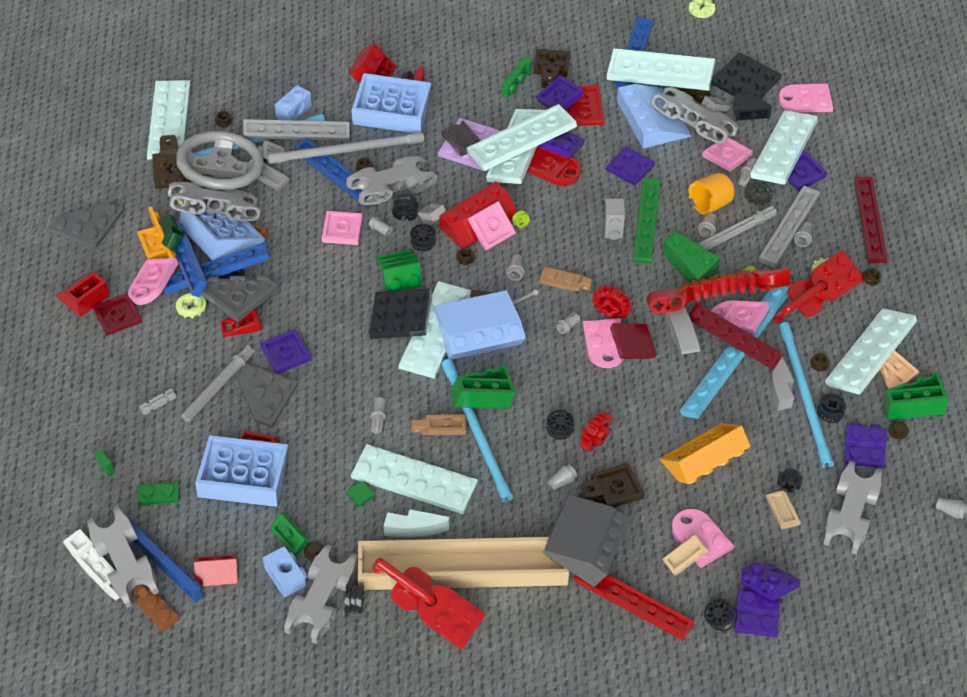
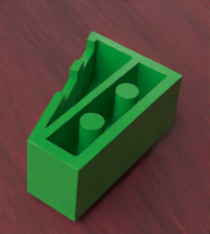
(690, 258)
(484, 389)
(916, 399)

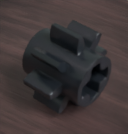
(789, 480)

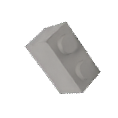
(614, 218)

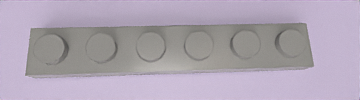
(296, 130)
(789, 226)

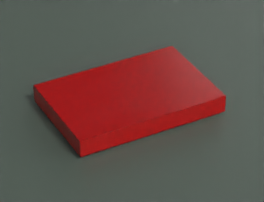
(588, 107)

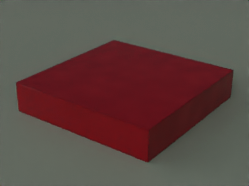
(117, 314)
(633, 341)

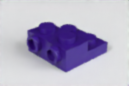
(865, 445)
(768, 580)
(756, 613)

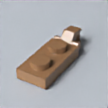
(564, 279)
(440, 425)

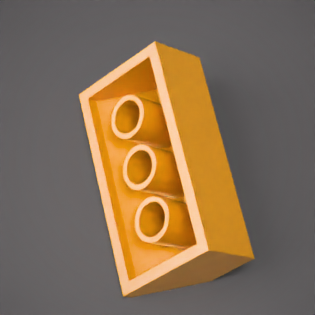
(706, 452)

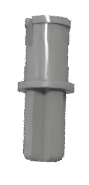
(746, 172)
(378, 415)

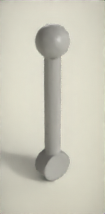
(534, 292)

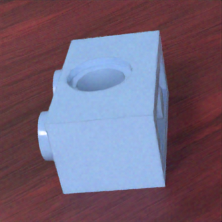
(293, 104)
(282, 561)

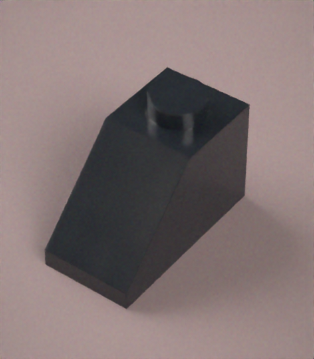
(750, 107)

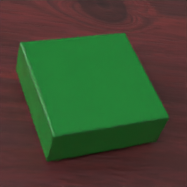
(104, 462)
(360, 494)

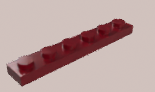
(870, 220)
(735, 336)

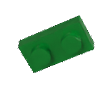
(158, 493)
(289, 533)

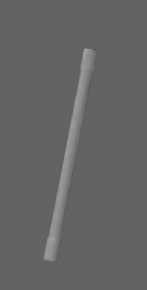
(409, 139)

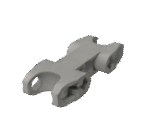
(706, 123)
(383, 184)
(229, 203)
(856, 493)
(116, 542)
(327, 579)

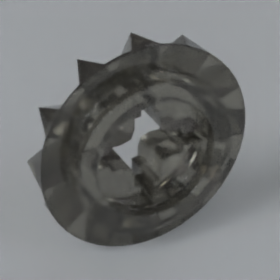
(762, 189)

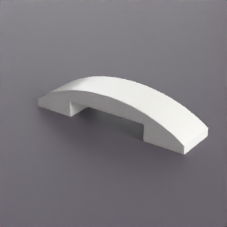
(88, 558)

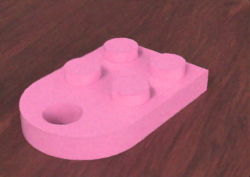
(806, 98)
(151, 280)
(743, 314)
(601, 342)
(705, 530)

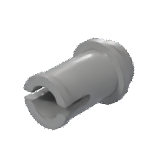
(380, 226)
(565, 325)

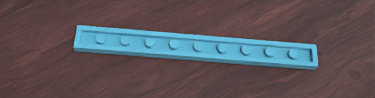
(728, 361)

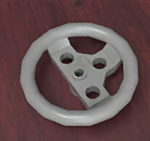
(219, 167)

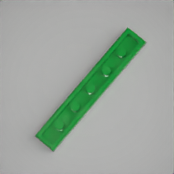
(646, 221)

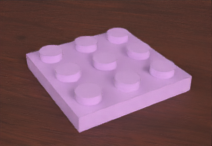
(481, 131)

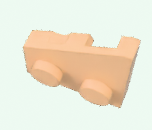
(898, 371)

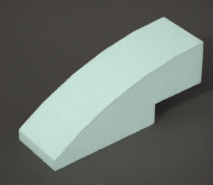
(415, 524)

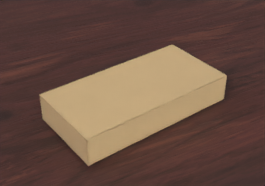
(783, 509)
(685, 555)

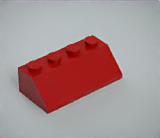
(455, 222)

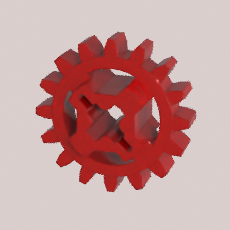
(612, 302)
(596, 431)

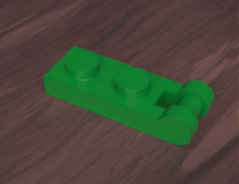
(517, 76)

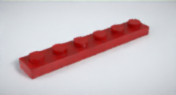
(641, 605)

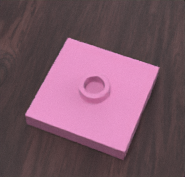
(728, 154)
(491, 225)
(342, 227)

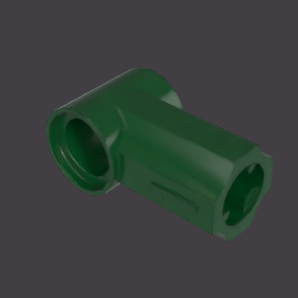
(172, 232)

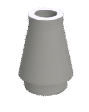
(708, 225)
(804, 235)
(515, 269)
(562, 477)
(952, 507)

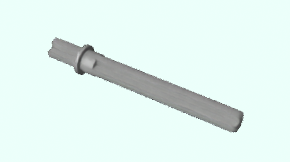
(757, 218)
(237, 362)

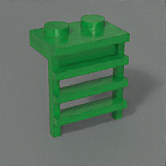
(400, 270)

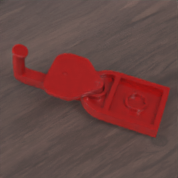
(825, 283)
(452, 614)

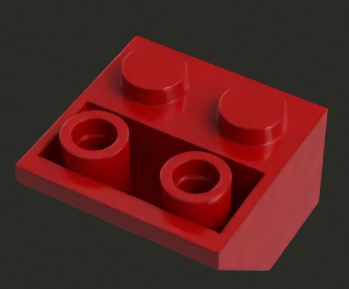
(372, 61)
(84, 293)

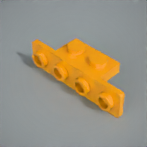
(152, 239)

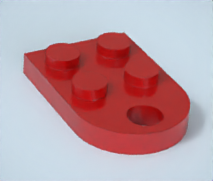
(554, 167)

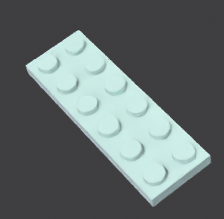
(661, 69)
(168, 113)
(521, 137)
(784, 147)
(514, 168)
(871, 351)
(427, 352)
(414, 479)

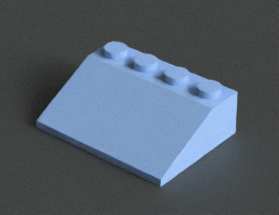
(391, 103)
(647, 122)
(219, 234)
(479, 325)
(242, 471)

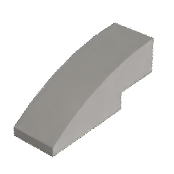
(682, 331)
(781, 386)

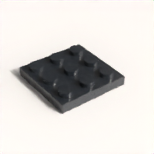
(745, 76)
(400, 313)

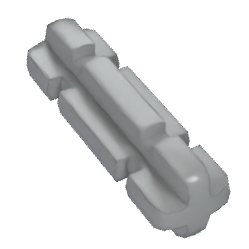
(157, 401)

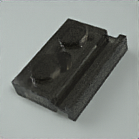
(460, 137)

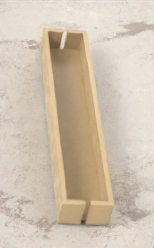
(463, 562)

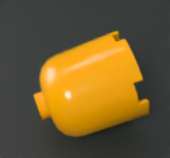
(711, 193)

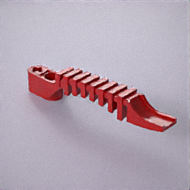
(688, 292)

